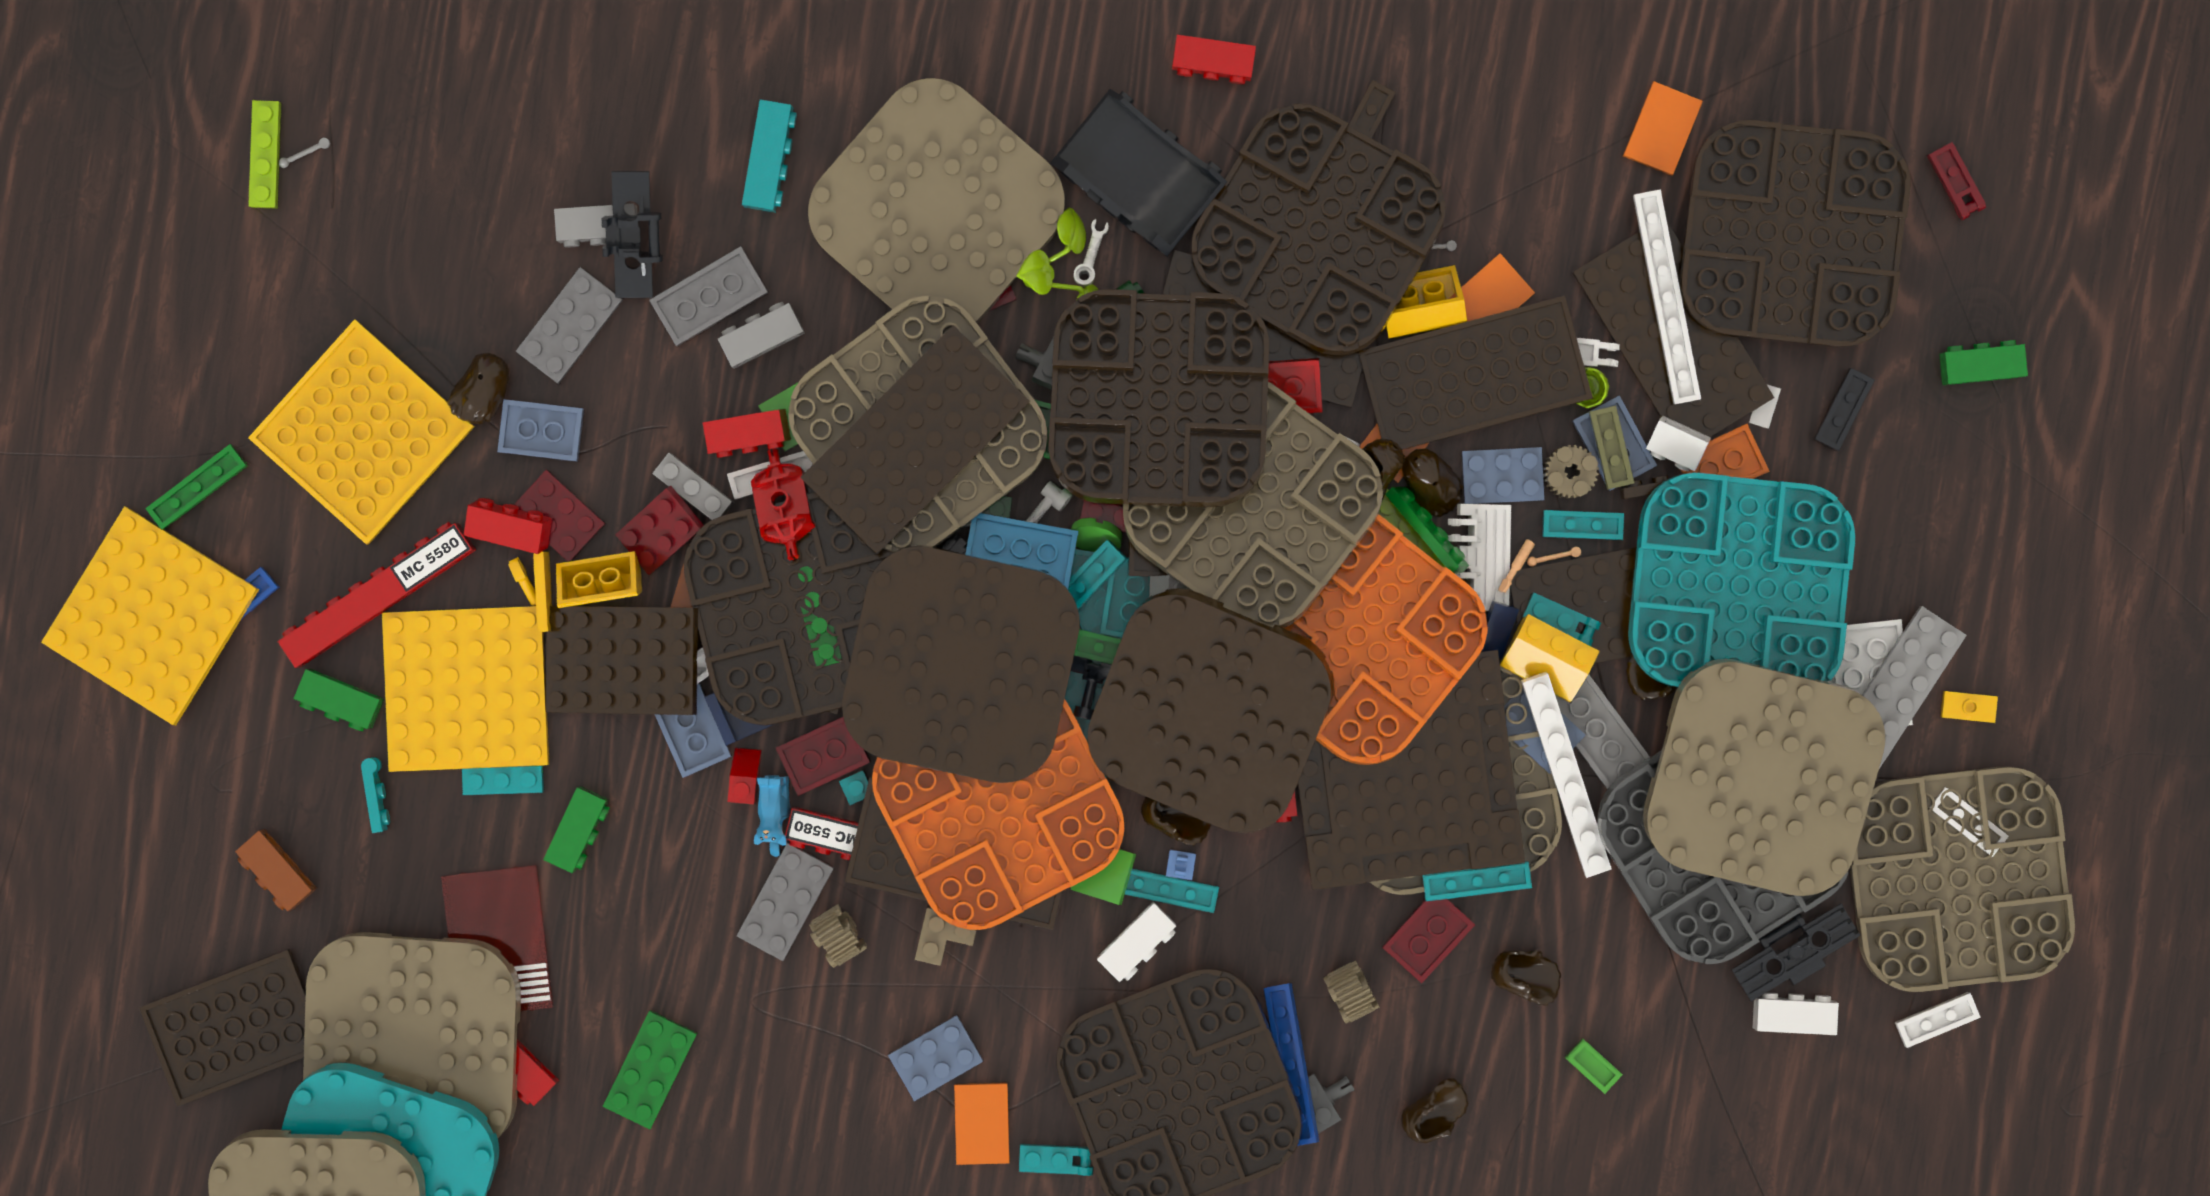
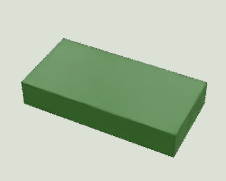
(1593, 1066)

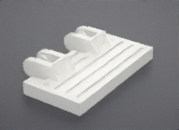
(1486, 550)

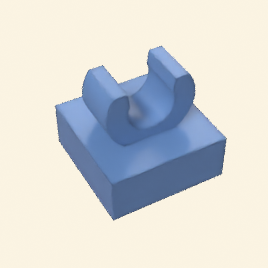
(1180, 864)

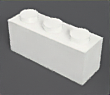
(1137, 942)
(1795, 1014)

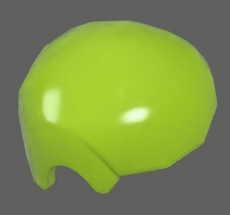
(1598, 385)

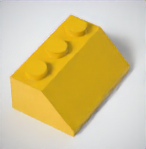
(1428, 304)
(598, 579)
(1543, 649)

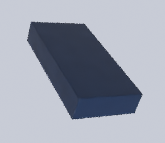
(1500, 624)

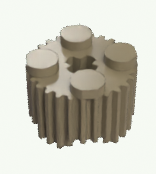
(1585, 467)
(837, 935)
(1351, 992)

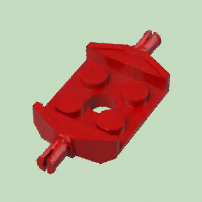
(791, 520)

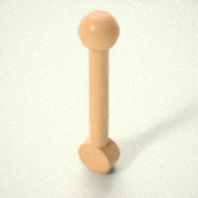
(1574, 552)

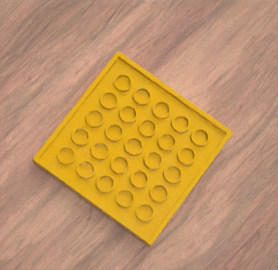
(361, 432)
(150, 616)
(465, 689)

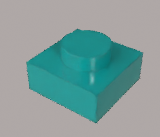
(855, 787)

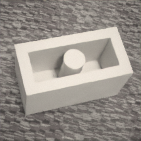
(1678, 444)

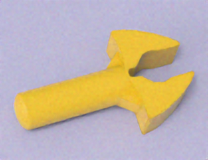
(519, 573)

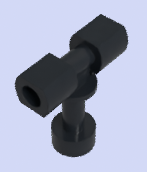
(1093, 674)

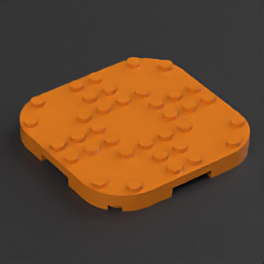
(1396, 643)
(1002, 846)

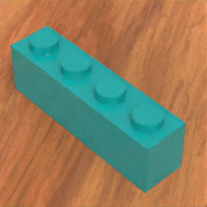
(768, 155)

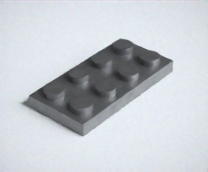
(708, 296)
(569, 325)
(785, 901)

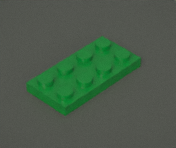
(650, 1069)

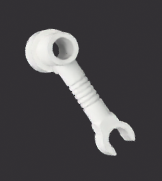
(1087, 266)
(1052, 497)

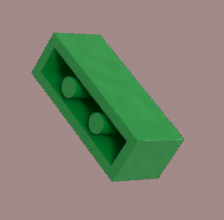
(1983, 363)
(338, 700)
(577, 830)

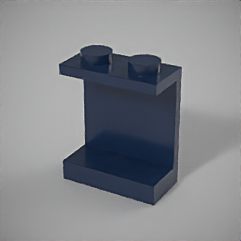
(730, 727)

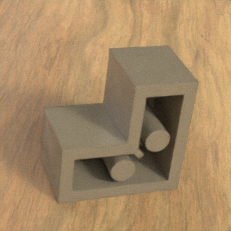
(935, 935)

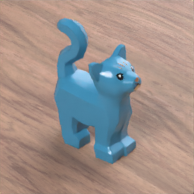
(772, 811)

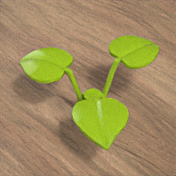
(1036, 269)

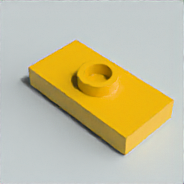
(1969, 706)

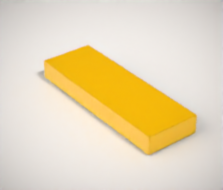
(542, 590)

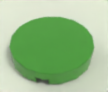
(1093, 534)

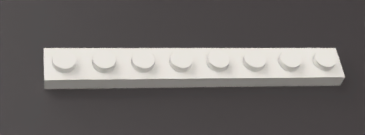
(1667, 297)
(1566, 774)

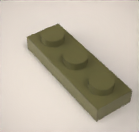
(1611, 447)

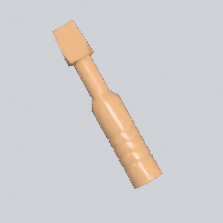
(1517, 564)

